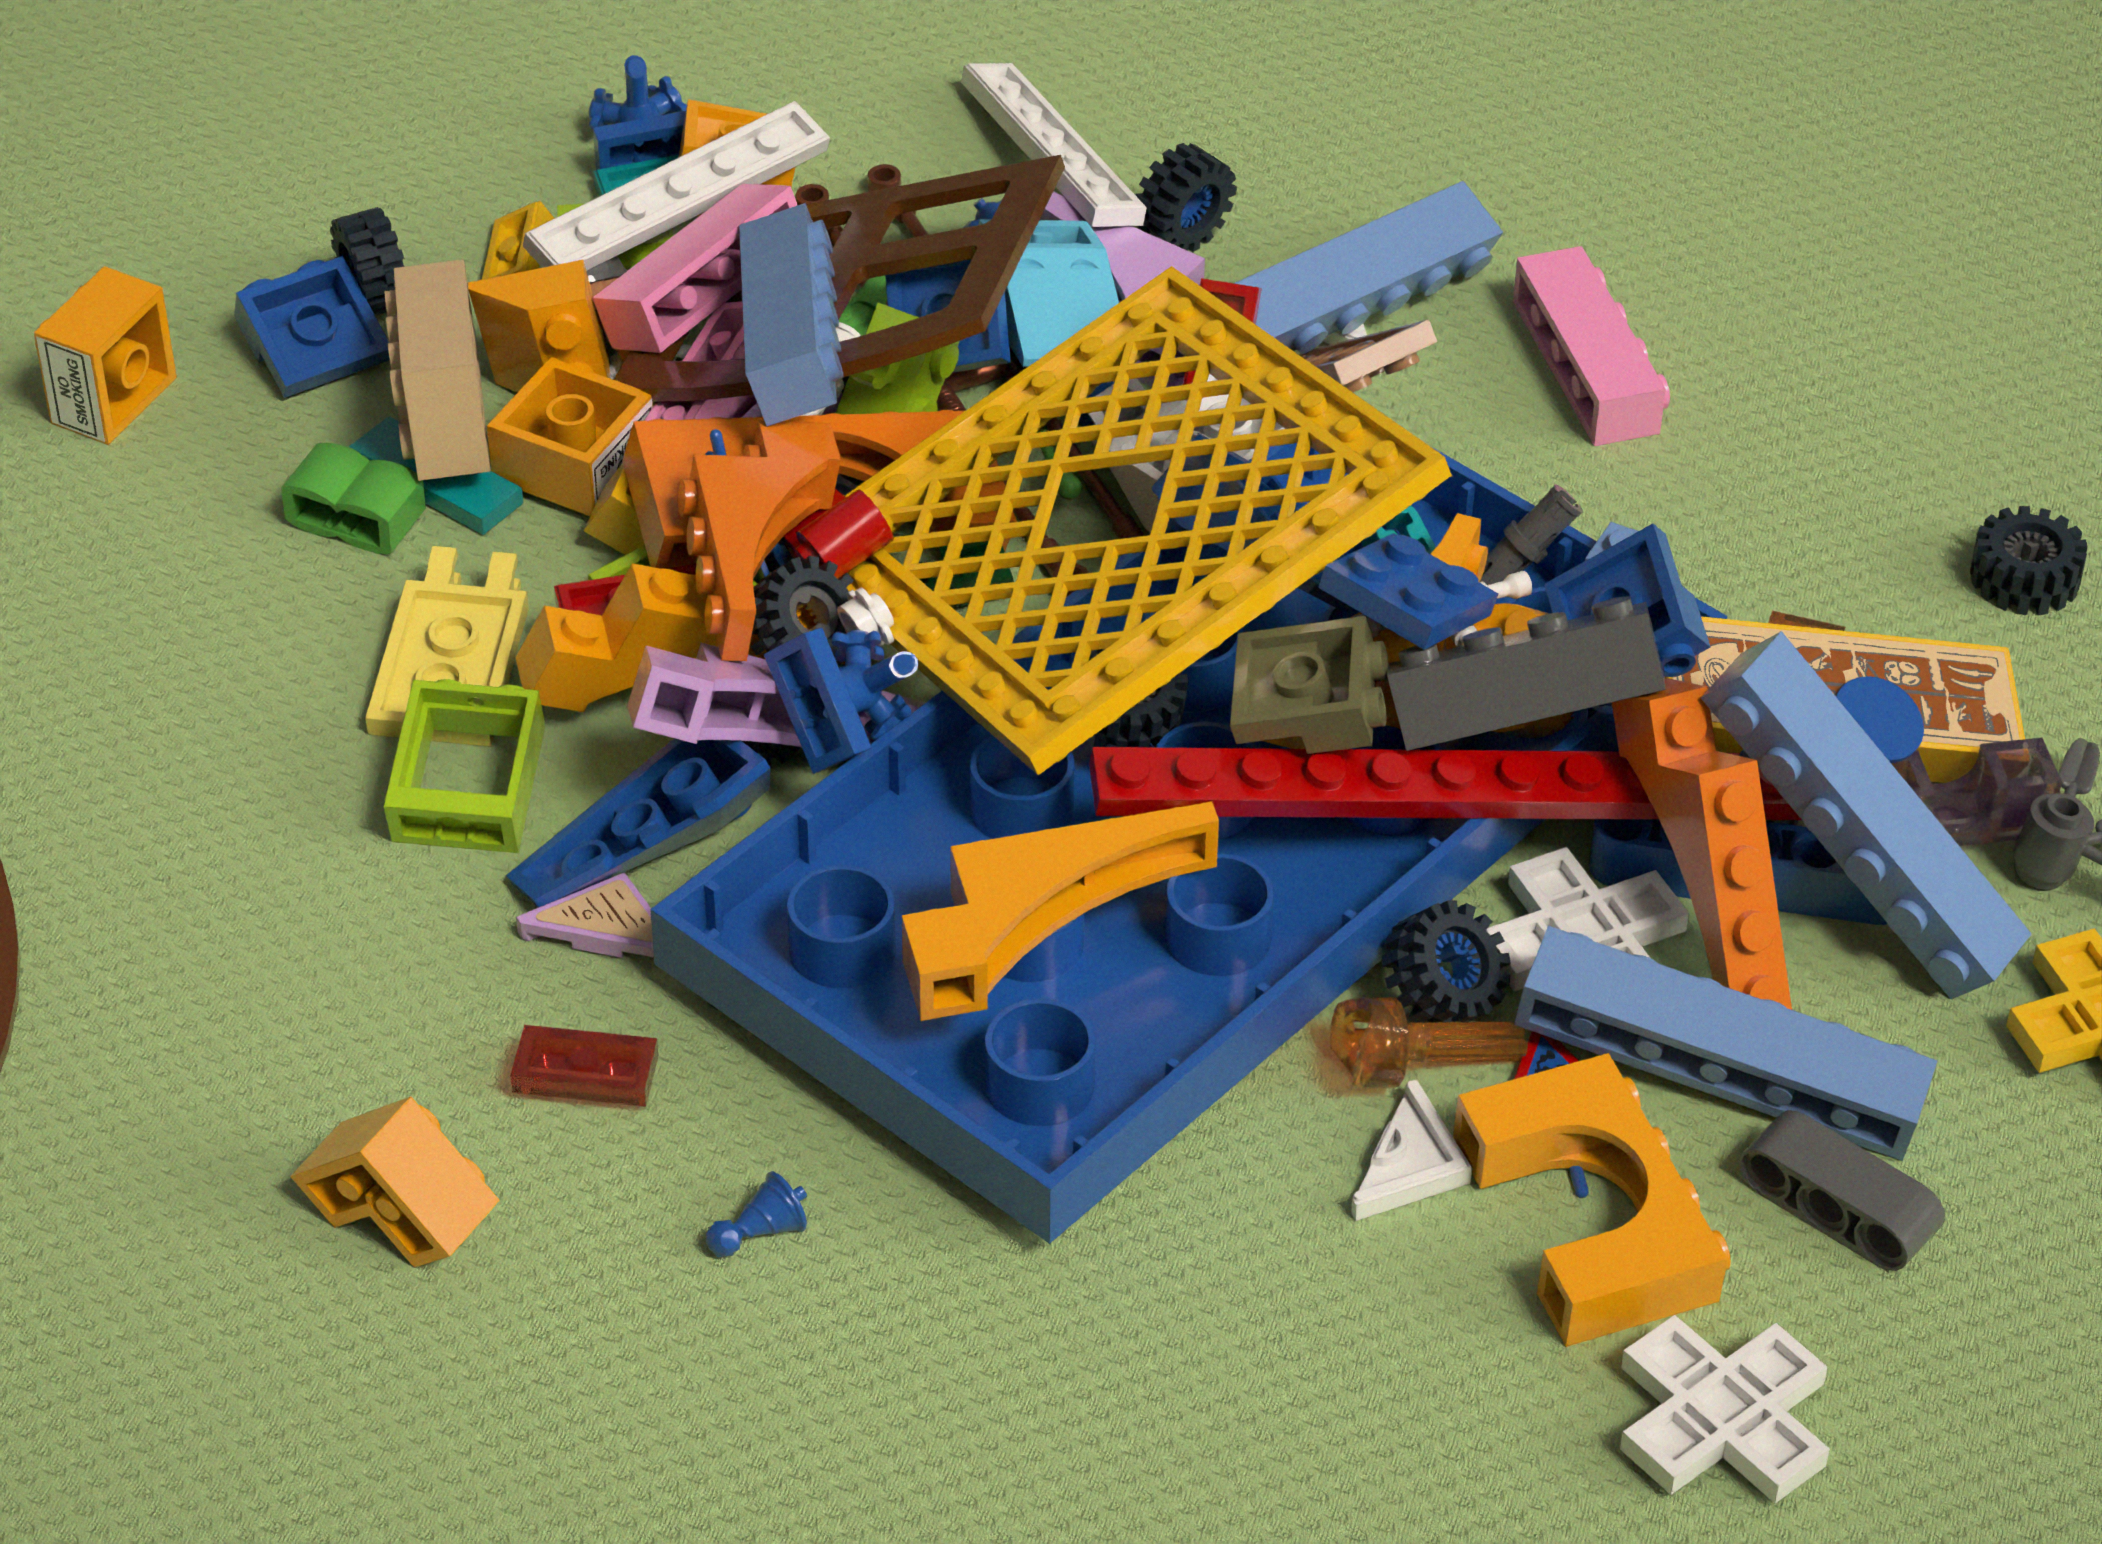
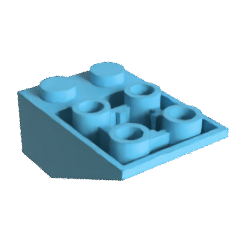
(1057, 287)

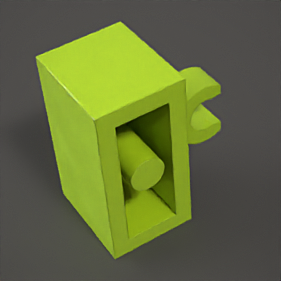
(900, 386)

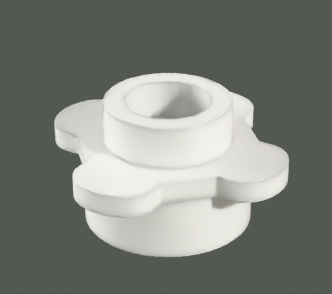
(866, 614)

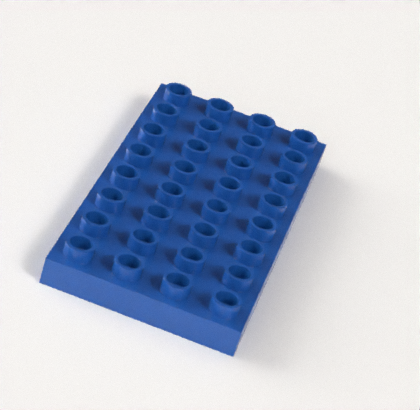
(1131, 1009)

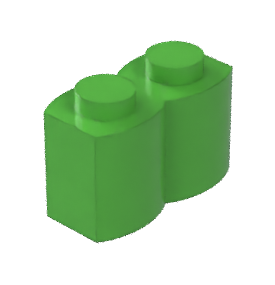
(353, 498)

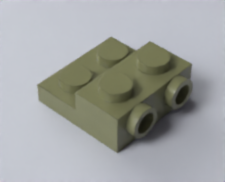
(1310, 685)

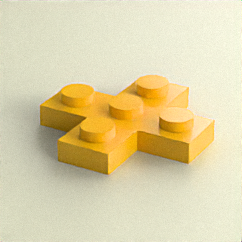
(2070, 1022)

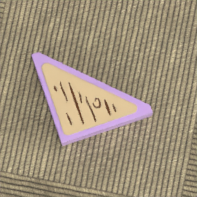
(598, 919)

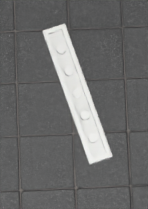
(1044, 133)
(678, 190)

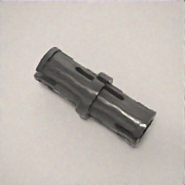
(1531, 535)

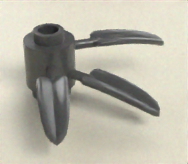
(2060, 825)

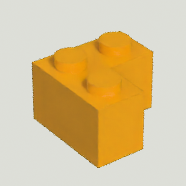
(400, 1175)

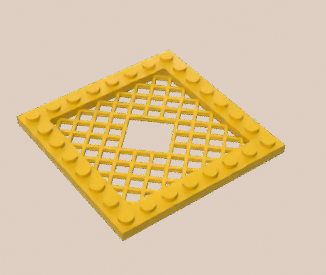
(1039, 725)

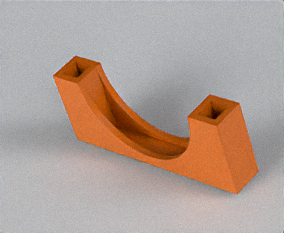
(663, 454)

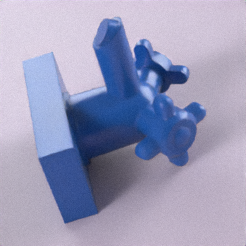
(640, 125)
(828, 698)

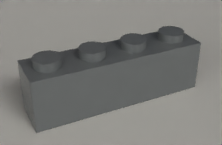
(1525, 674)

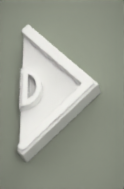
(1411, 1159)

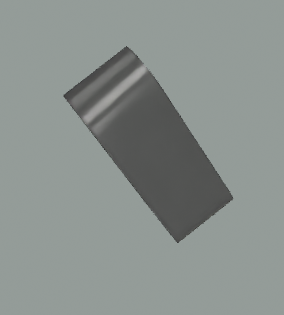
(1842, 1190)

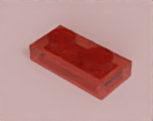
(584, 1065)

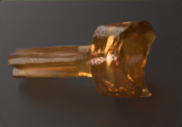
(1382, 1051)

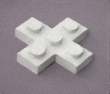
(1565, 897)
(1724, 1408)

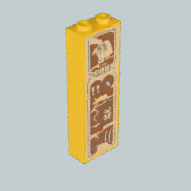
(1959, 687)

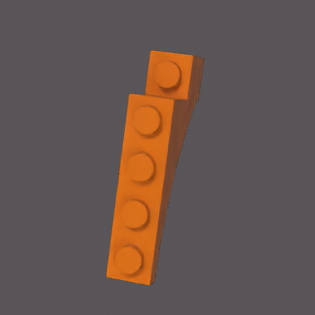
(744, 509)
(1716, 829)

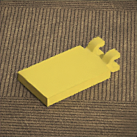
(451, 635)

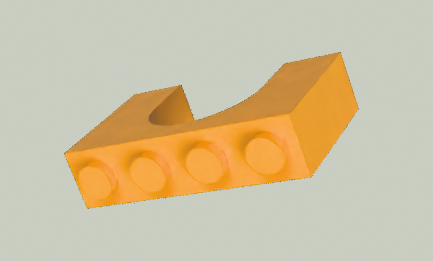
(1594, 1120)

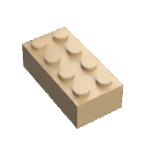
(436, 371)

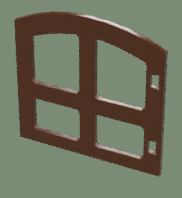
(860, 256)

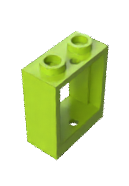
(459, 817)

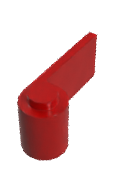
(842, 534)

